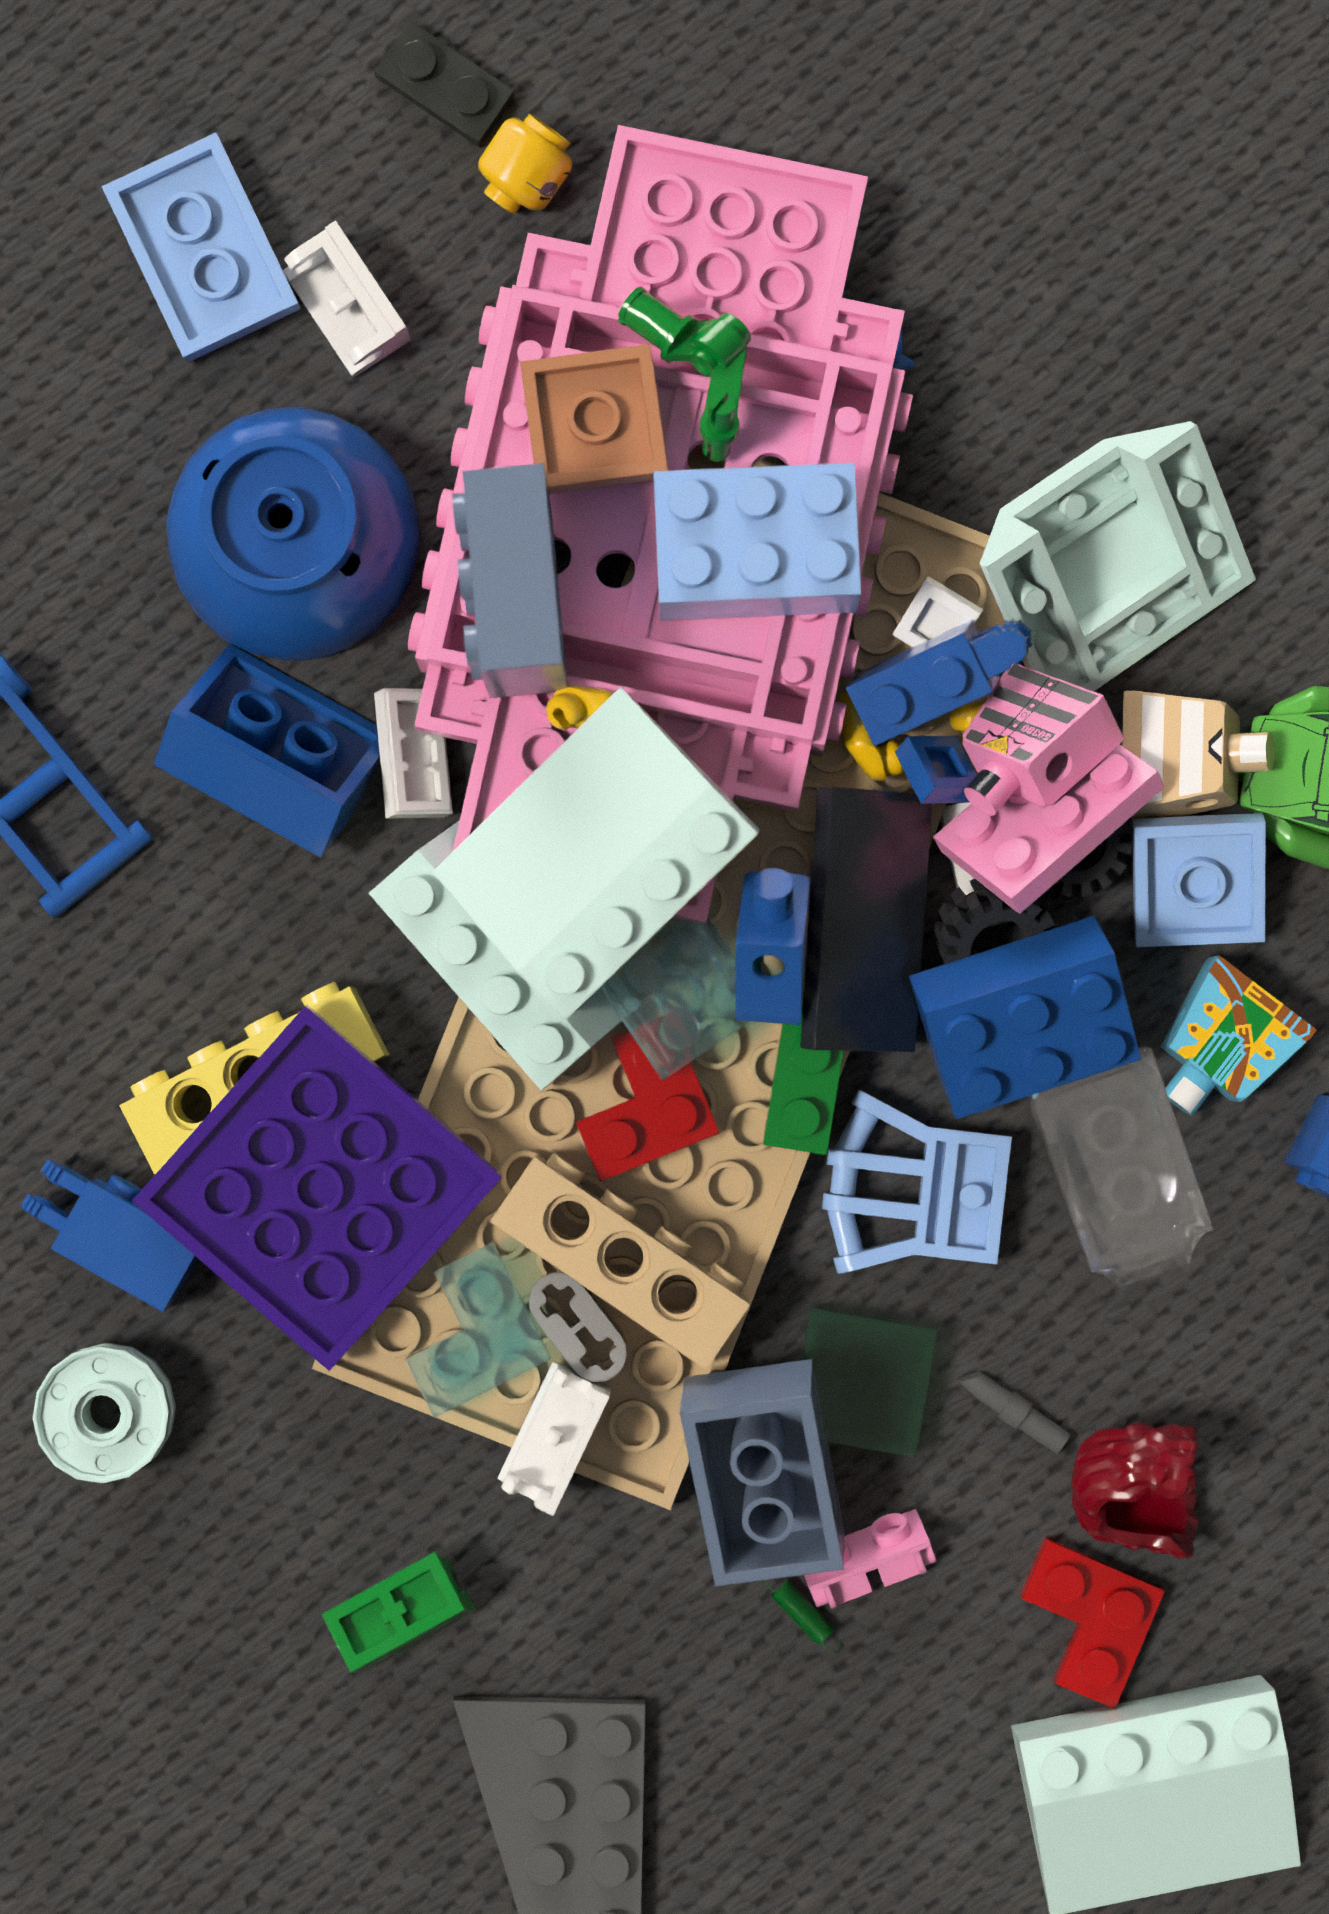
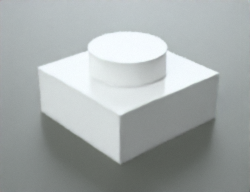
(933, 613)

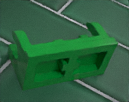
(397, 1613)

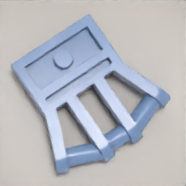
(958, 1193)

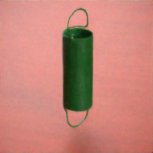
(803, 1612)

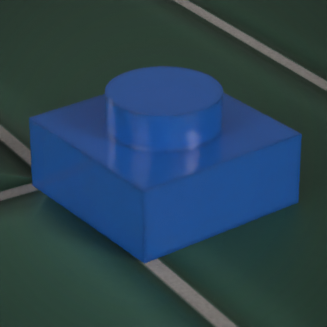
(936, 768)

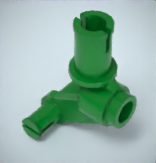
(713, 348)

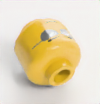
(525, 164)

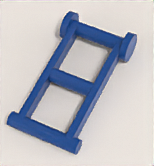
(39, 784)

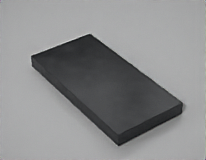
(865, 920)

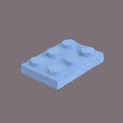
(201, 247)

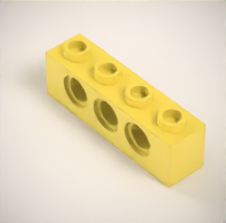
(157, 1110)

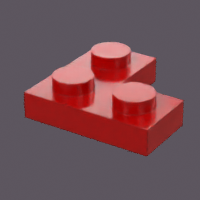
(652, 1124)
(1110, 1614)

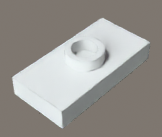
(411, 761)

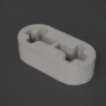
(566, 1336)

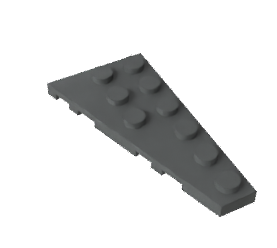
(562, 1797)

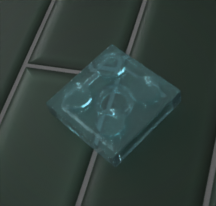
(677, 994)

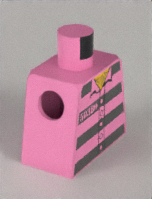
(1036, 739)

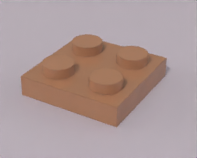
(594, 418)

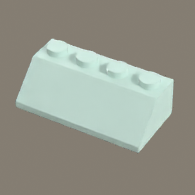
(480, 973)

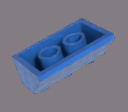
(271, 749)

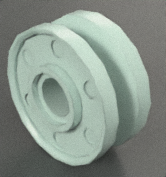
(65, 1420)

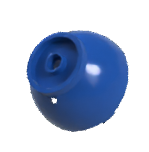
(284, 587)

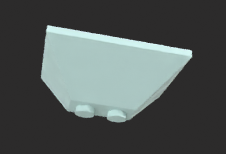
(1116, 554)

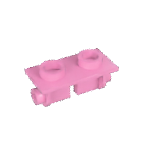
(892, 1544)

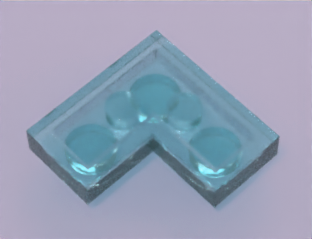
(495, 1336)

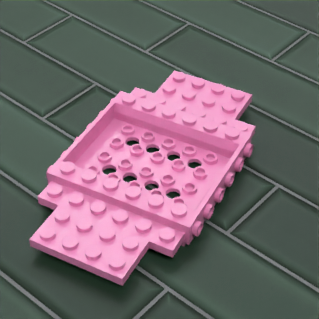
(818, 386)

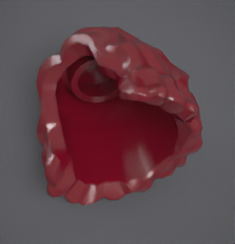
(1138, 1487)

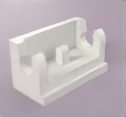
(345, 300)
(553, 1437)

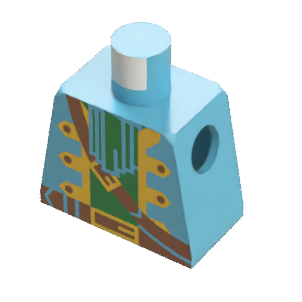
(1229, 1037)

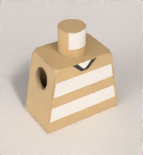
(1193, 749)

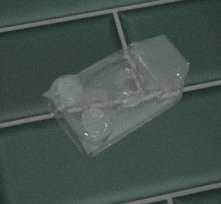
(1123, 1170)

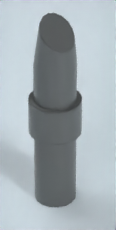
(1015, 1411)

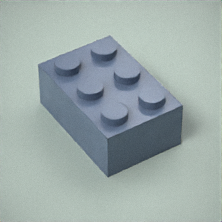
(510, 581)
(763, 1472)

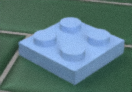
(1199, 880)

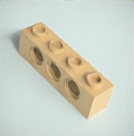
(693, 1331)

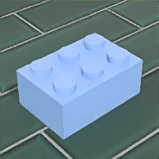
(757, 541)

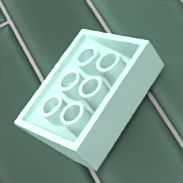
(594, 853)
(1158, 1794)

